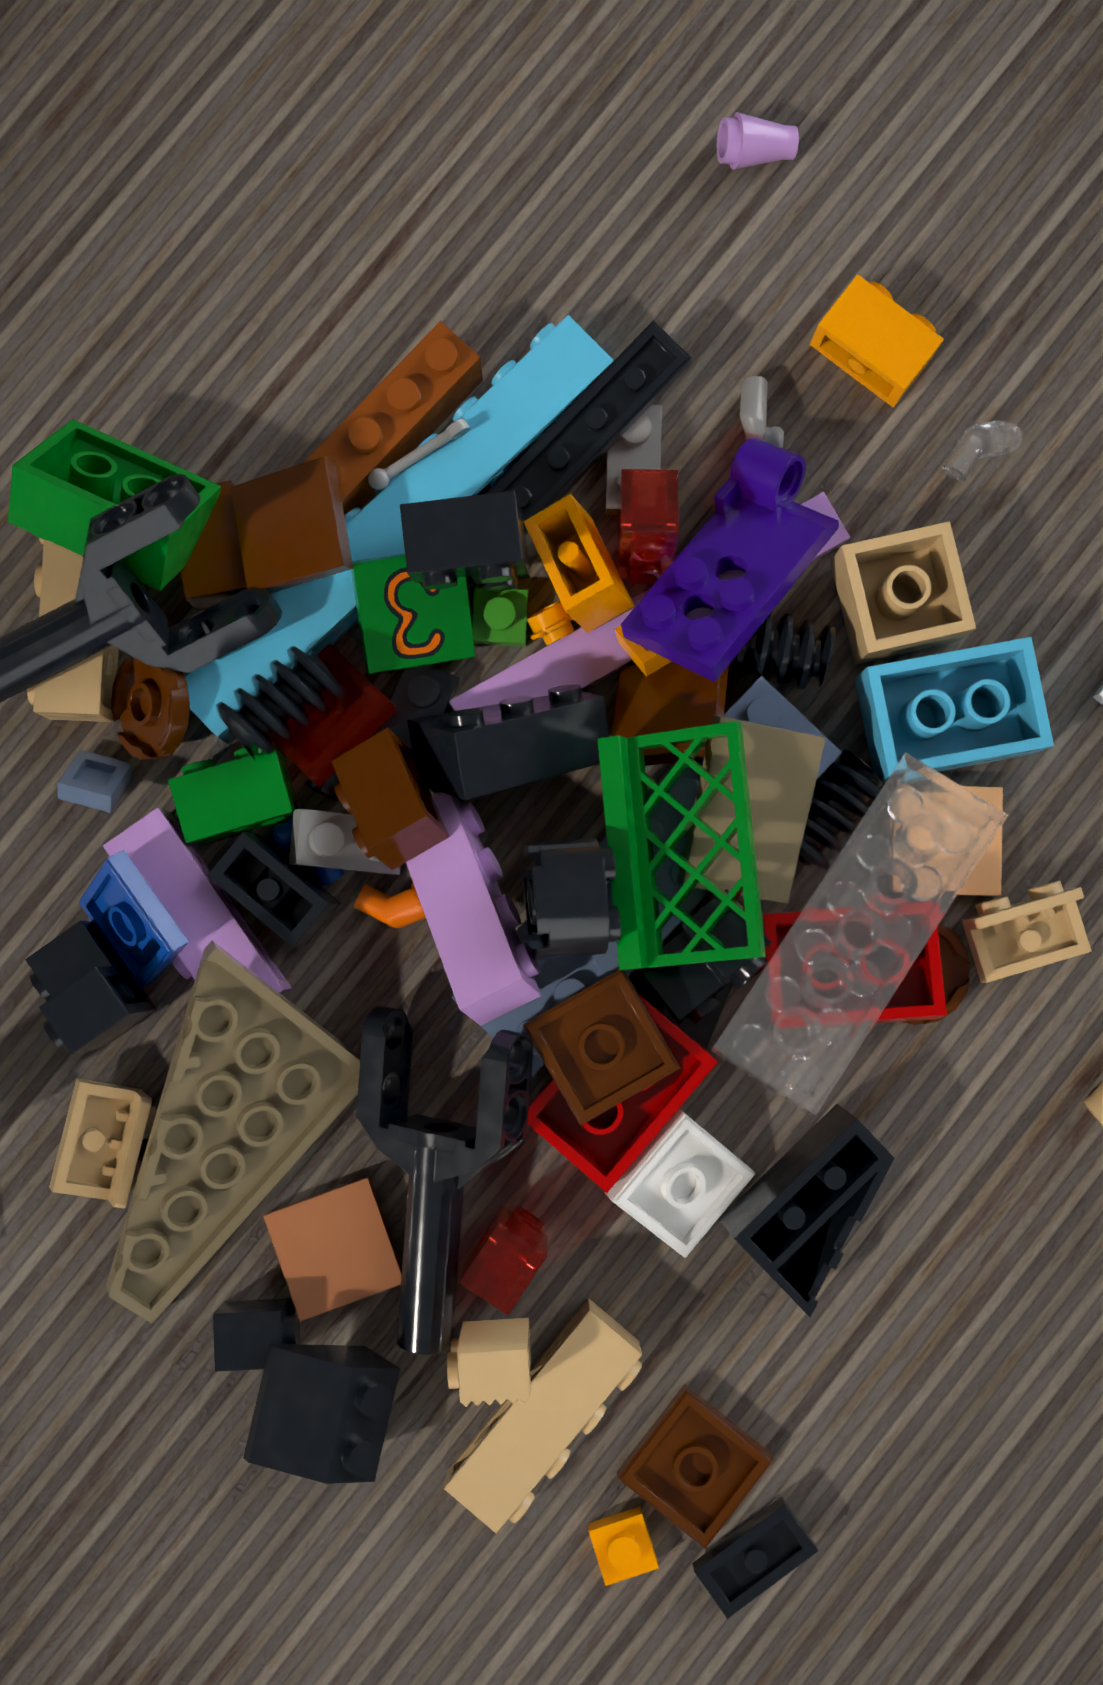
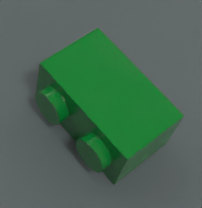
(232, 796)

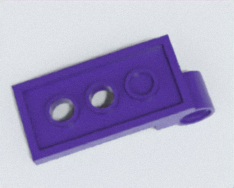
(752, 532)

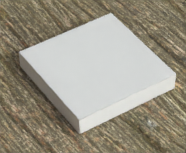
(681, 1183)

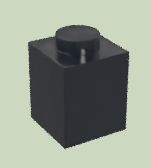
(248, 1328)

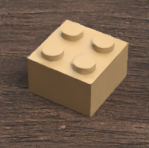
(902, 593)

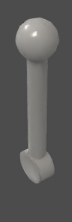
(380, 478)

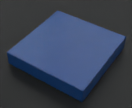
(132, 919)

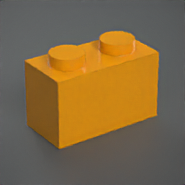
(876, 339)
(578, 564)

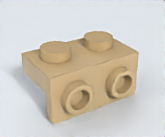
(1028, 933)
(102, 1141)

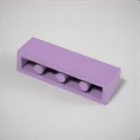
(192, 898)
(472, 918)

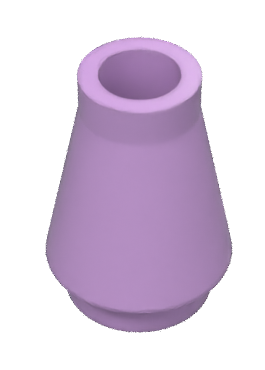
(754, 141)

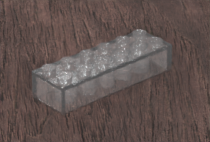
(859, 934)

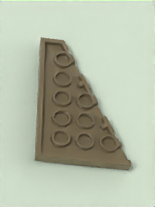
(235, 1115)

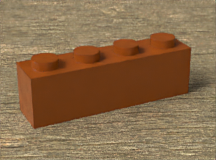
(401, 412)

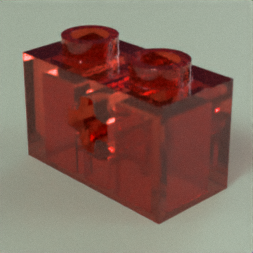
(647, 523)
(506, 1258)

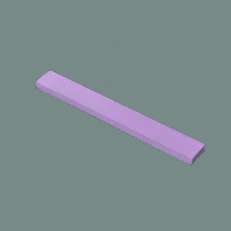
(592, 656)

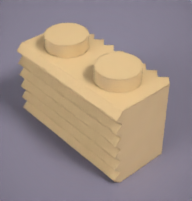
(491, 1361)

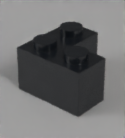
(466, 538)
(692, 988)
(85, 990)

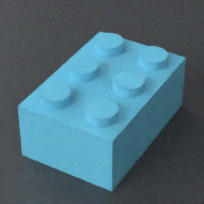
(955, 708)

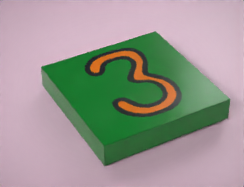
(405, 622)

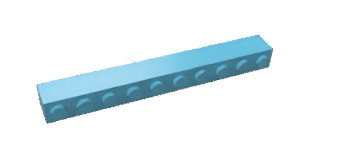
(502, 426)

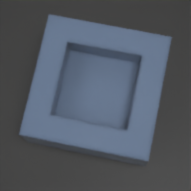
(94, 781)

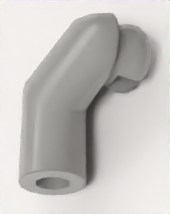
(754, 412)

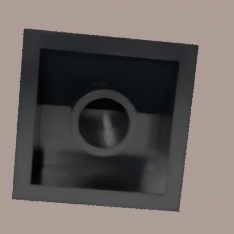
(322, 1412)

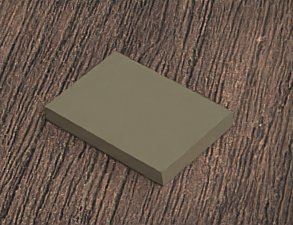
(781, 785)

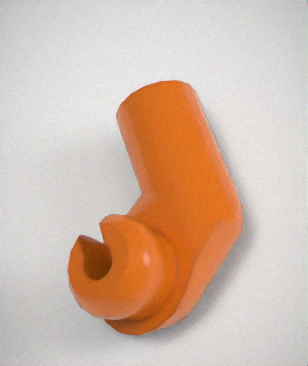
(392, 910)

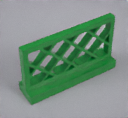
(632, 840)

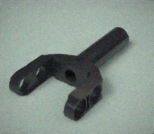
(119, 611)
(439, 1161)

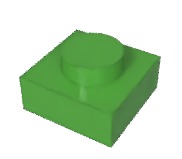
(500, 617)

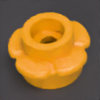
(550, 623)

